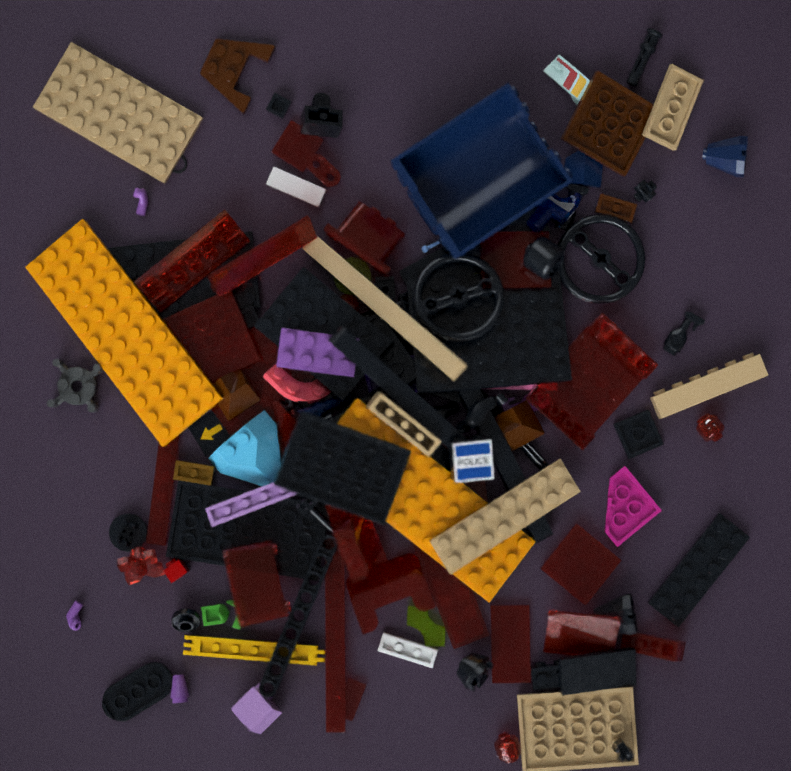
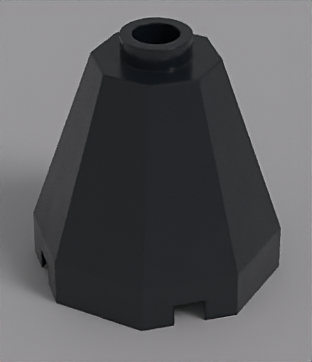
(620, 607)

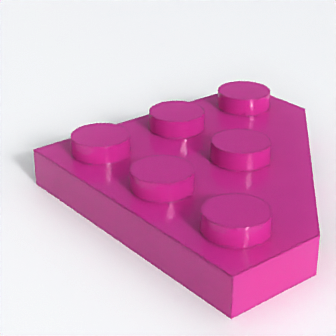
(627, 507)

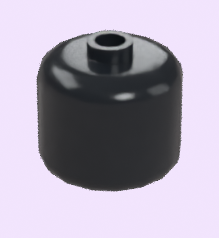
(543, 257)

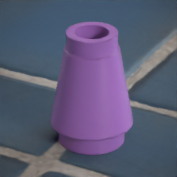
(179, 689)

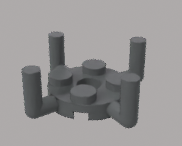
(66, 390)

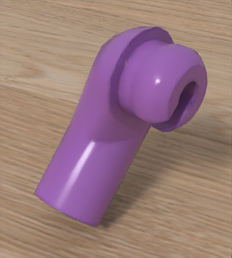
(73, 617)

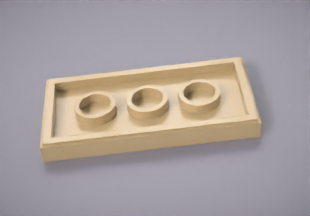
(672, 107)

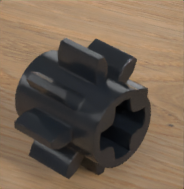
(645, 191)

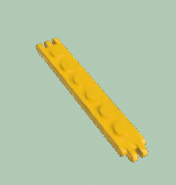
(249, 649)

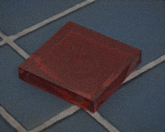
(296, 147)

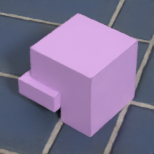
(256, 710)

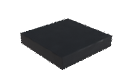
(638, 434)

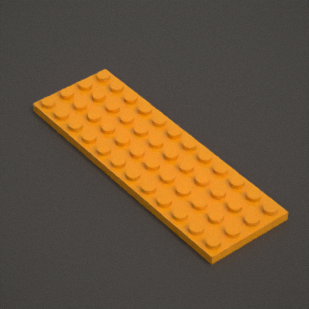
(124, 332)
(432, 503)

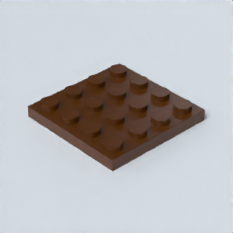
(608, 123)

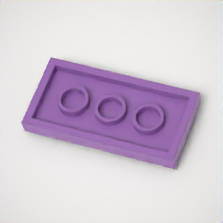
(312, 353)

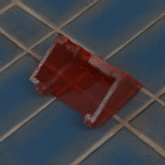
(255, 583)

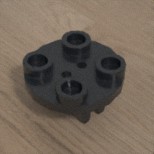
(130, 523)

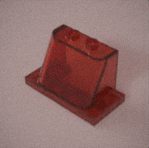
(368, 236)
(357, 542)

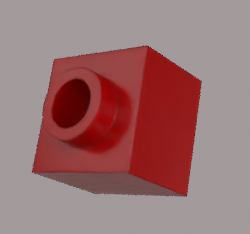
(175, 569)

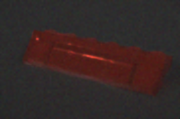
(262, 256)
(192, 261)

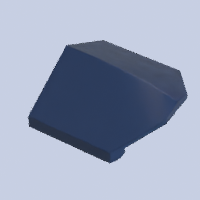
(584, 170)

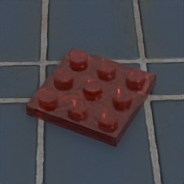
(580, 564)

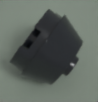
(474, 670)

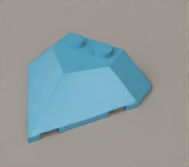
(251, 452)

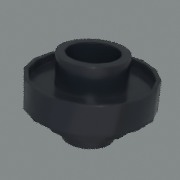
(185, 620)

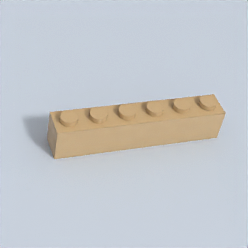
(708, 386)

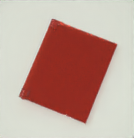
(506, 254)
(580, 633)

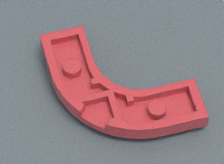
(294, 389)

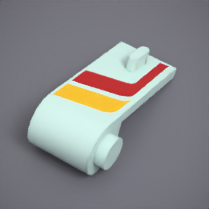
(567, 77)

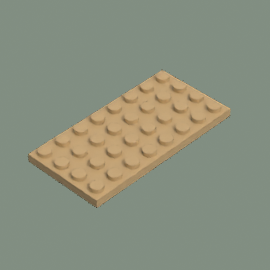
(118, 112)

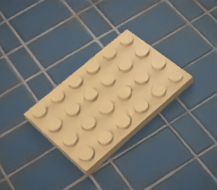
(576, 729)

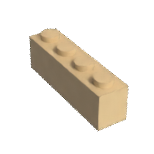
(403, 423)

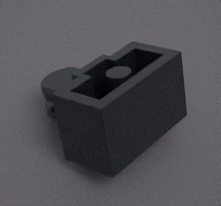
(320, 118)

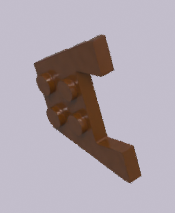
(226, 65)

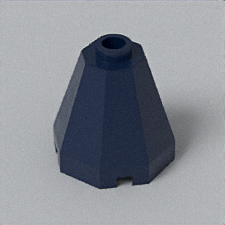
(728, 155)

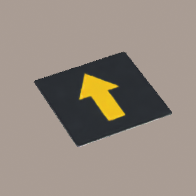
(209, 433)

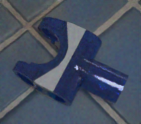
(554, 207)

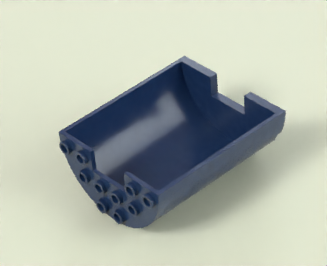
(480, 171)

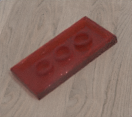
(510, 643)

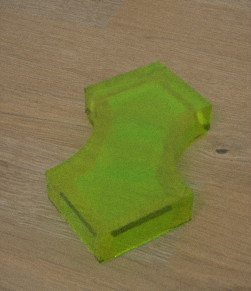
(433, 633)

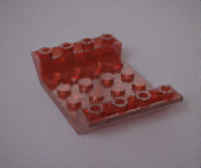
(603, 373)

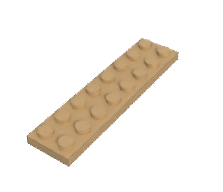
(504, 516)

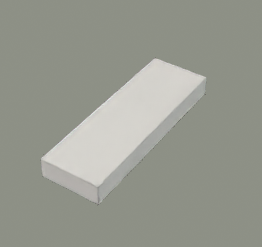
(296, 186)
(407, 650)

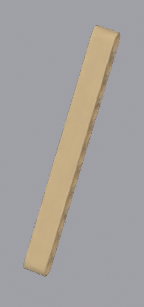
(385, 308)

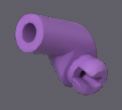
(143, 201)

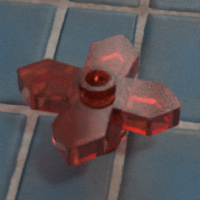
(140, 564)

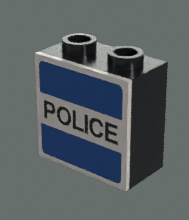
(471, 459)

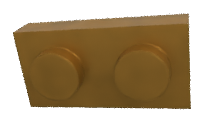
(193, 472)

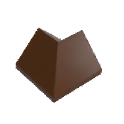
(237, 393)
(519, 425)

